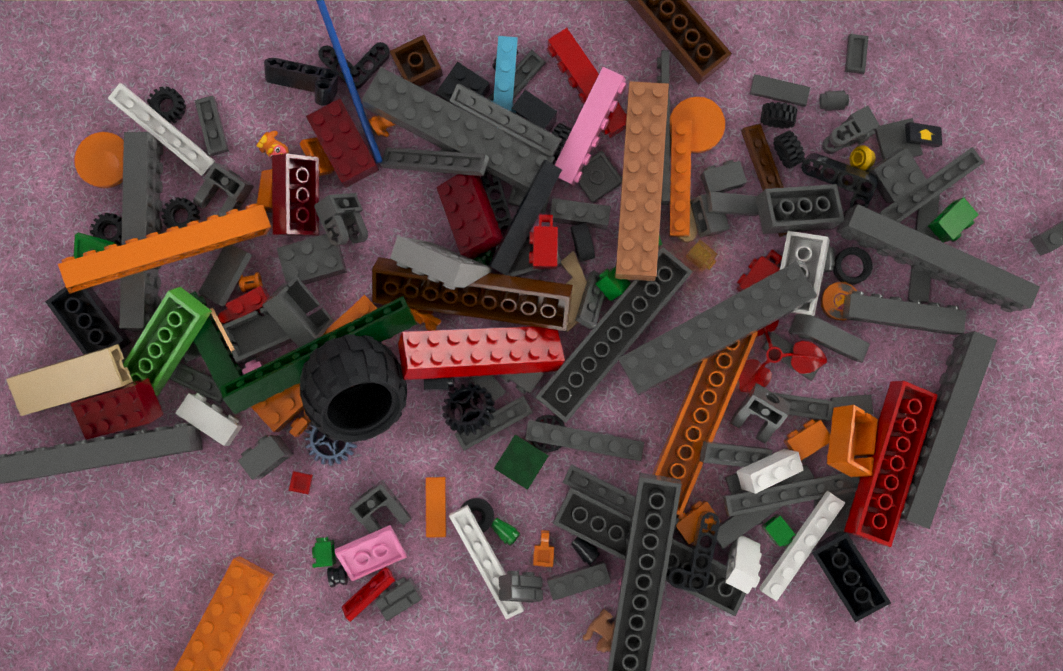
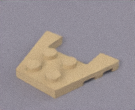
(578, 281)

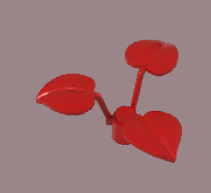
(805, 359)

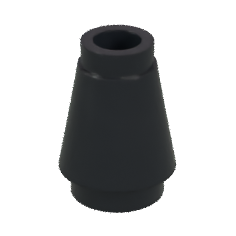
(585, 550)

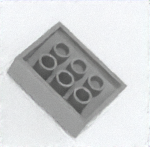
(437, 262)

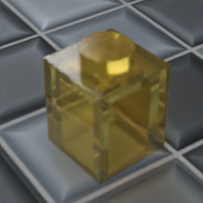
(702, 256)

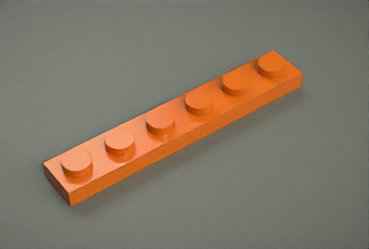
(680, 178)

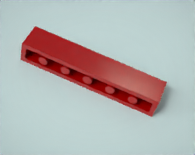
(582, 75)

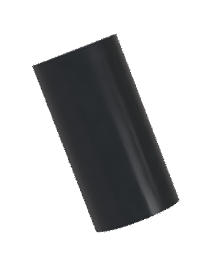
(850, 575)

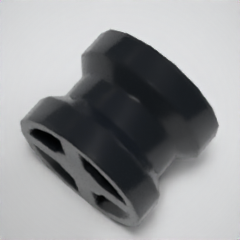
(337, 576)

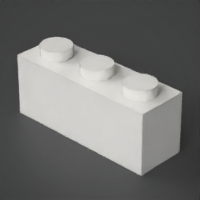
(209, 418)
(770, 470)
(743, 564)

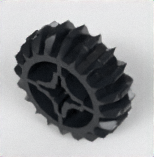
(456, 402)

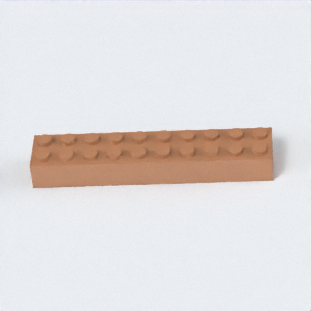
(642, 181)

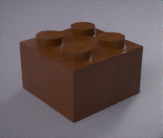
(416, 61)

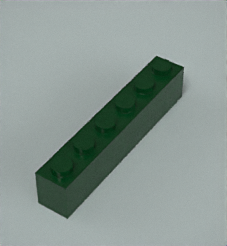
(213, 351)

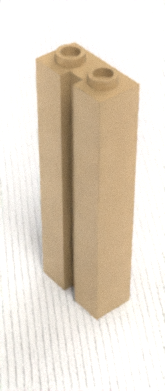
(69, 380)

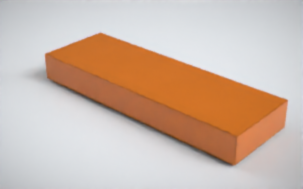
(435, 507)

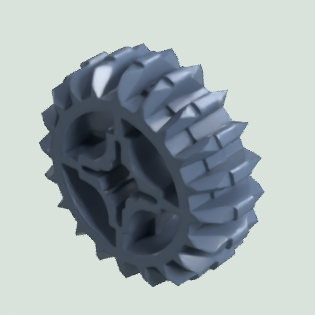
(332, 446)

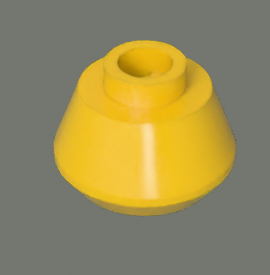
(862, 157)

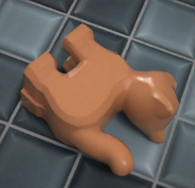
(603, 627)

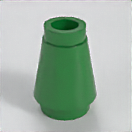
(505, 531)

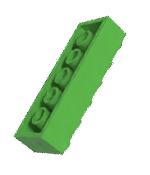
(166, 338)

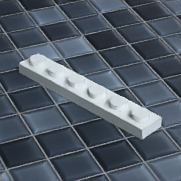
(161, 129)
(801, 545)
(483, 557)

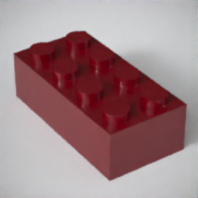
(342, 143)
(295, 194)
(469, 215)
(117, 409)

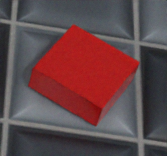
(300, 482)

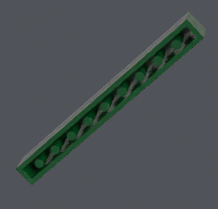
(287, 369)

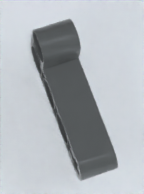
(829, 336)

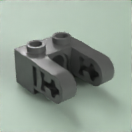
(855, 129)
(224, 178)
(342, 212)
(765, 405)
(373, 499)

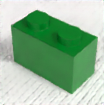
(953, 220)

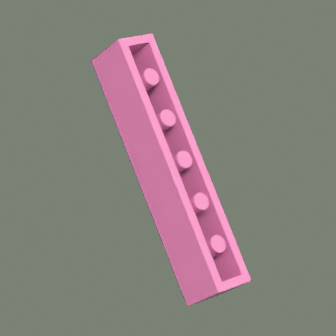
(589, 125)

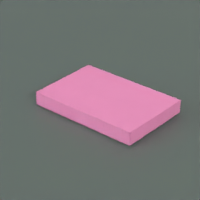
(370, 553)

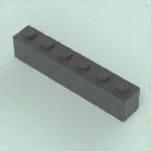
(904, 314)

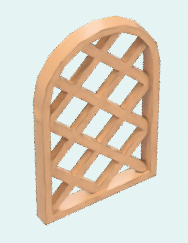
(219, 324)

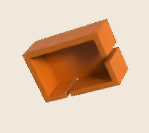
(852, 436)

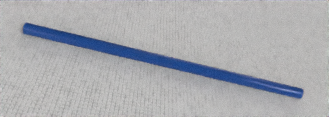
(349, 81)

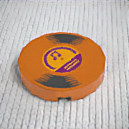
(833, 299)

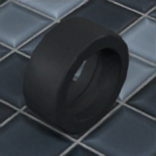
(582, 242)
(867, 265)

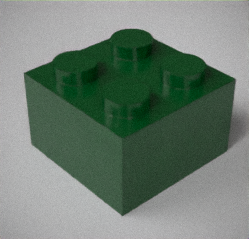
(521, 462)

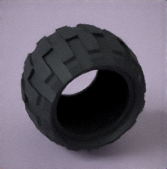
(358, 410)

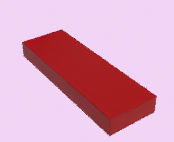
(367, 593)

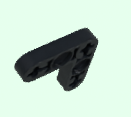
(354, 69)

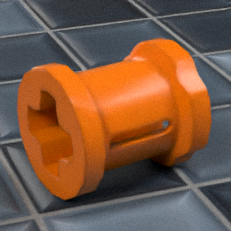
(244, 286)

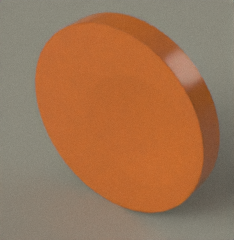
(706, 122)
(100, 160)

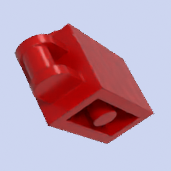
(544, 244)
(759, 270)
(244, 305)

